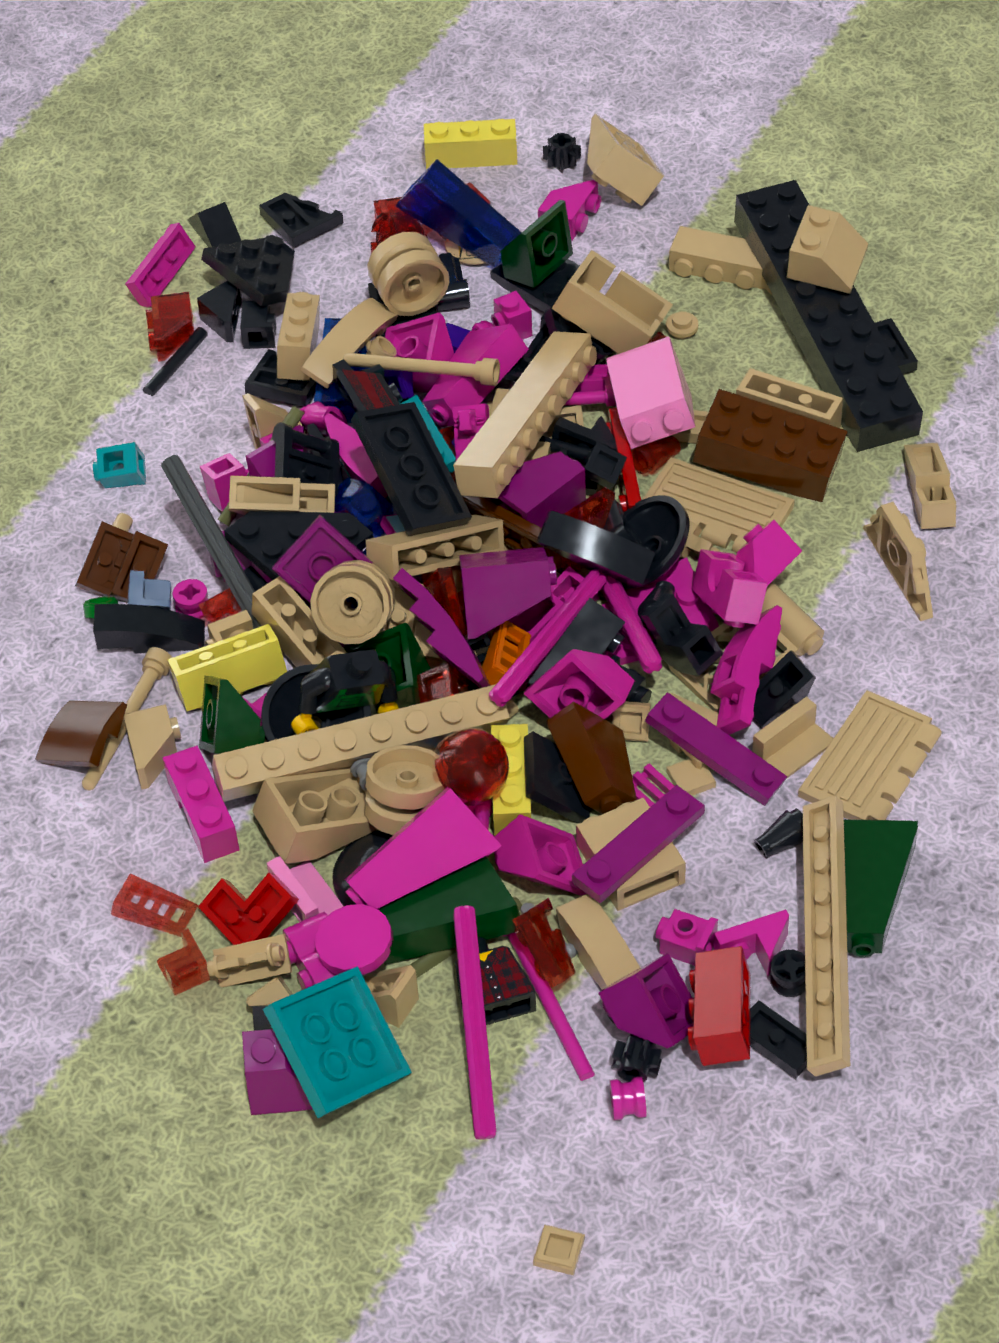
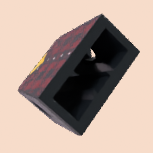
(504, 984)

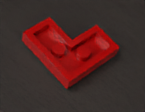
(248, 918)

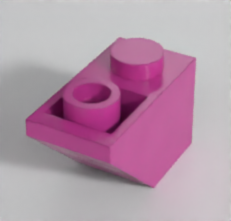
(578, 199)

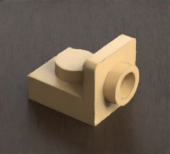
(229, 627)

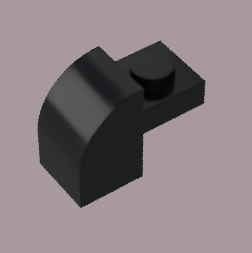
(681, 644)

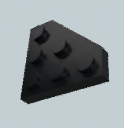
(255, 267)
(269, 534)

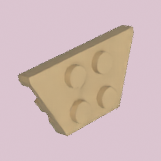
(902, 555)

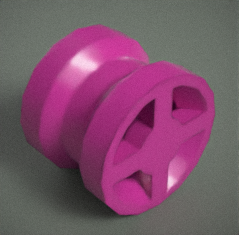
(188, 596)
(628, 1098)

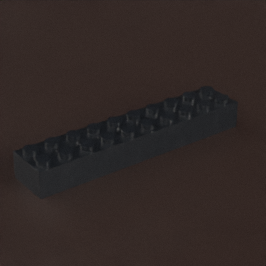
(829, 325)

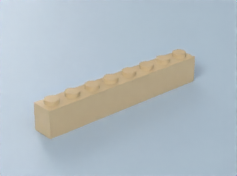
(524, 414)
(340, 745)

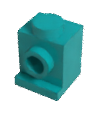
(120, 466)

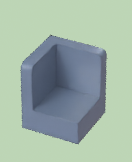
(148, 591)

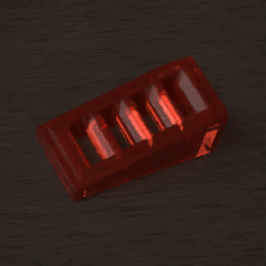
(136, 913)

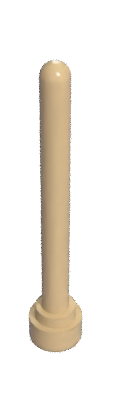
(485, 371)
(154, 667)

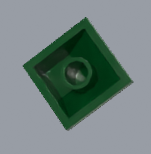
(539, 248)
(403, 654)
(227, 719)

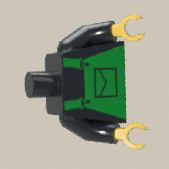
(345, 683)

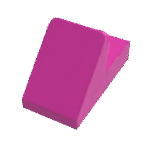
(760, 936)

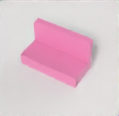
(308, 886)

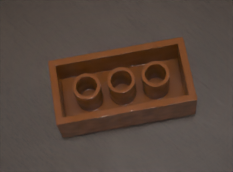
(769, 446)

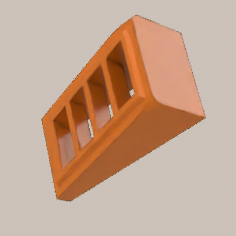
(502, 653)

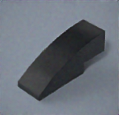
(596, 548)
(146, 628)

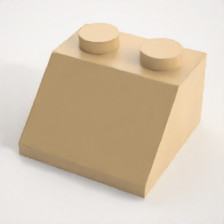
(826, 251)

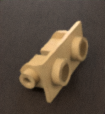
(250, 961)

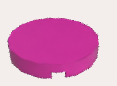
(354, 938)

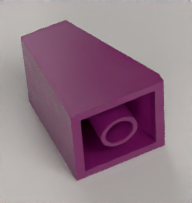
(542, 486)
(503, 585)

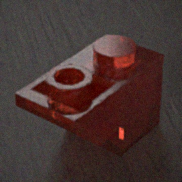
(171, 321)

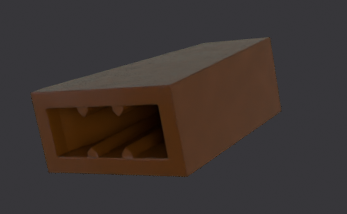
(594, 756)

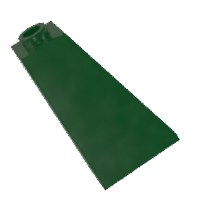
(875, 873)
(425, 918)

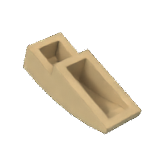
(930, 485)
(279, 495)
(596, 940)

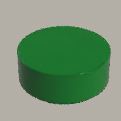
(89, 605)

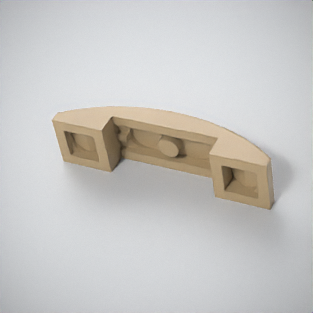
(347, 337)

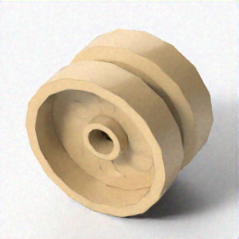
(408, 273)
(370, 589)
(399, 785)

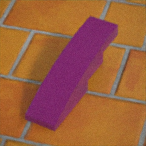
(446, 637)

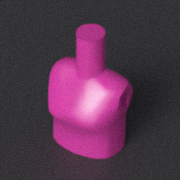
(315, 414)

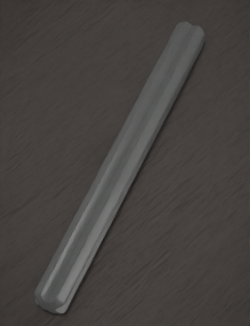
(210, 533)

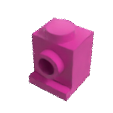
(514, 311)
(685, 935)

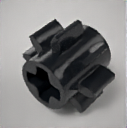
(561, 151)
(636, 1058)

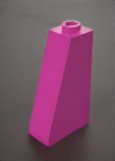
(453, 391)
(423, 850)

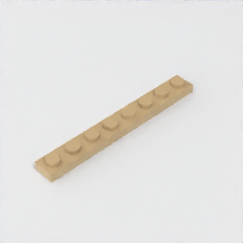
(825, 937)

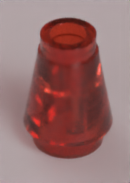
(654, 455)

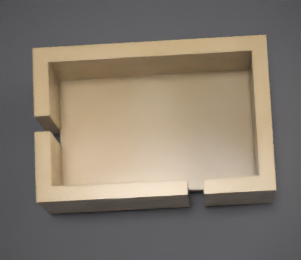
(621, 317)

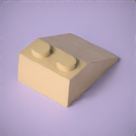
(621, 162)
(312, 813)

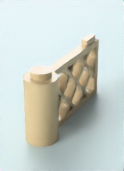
(797, 634)

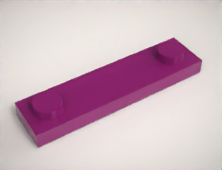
(716, 748)
(638, 844)

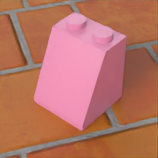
(651, 392)

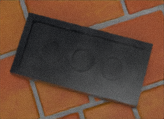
(411, 468)

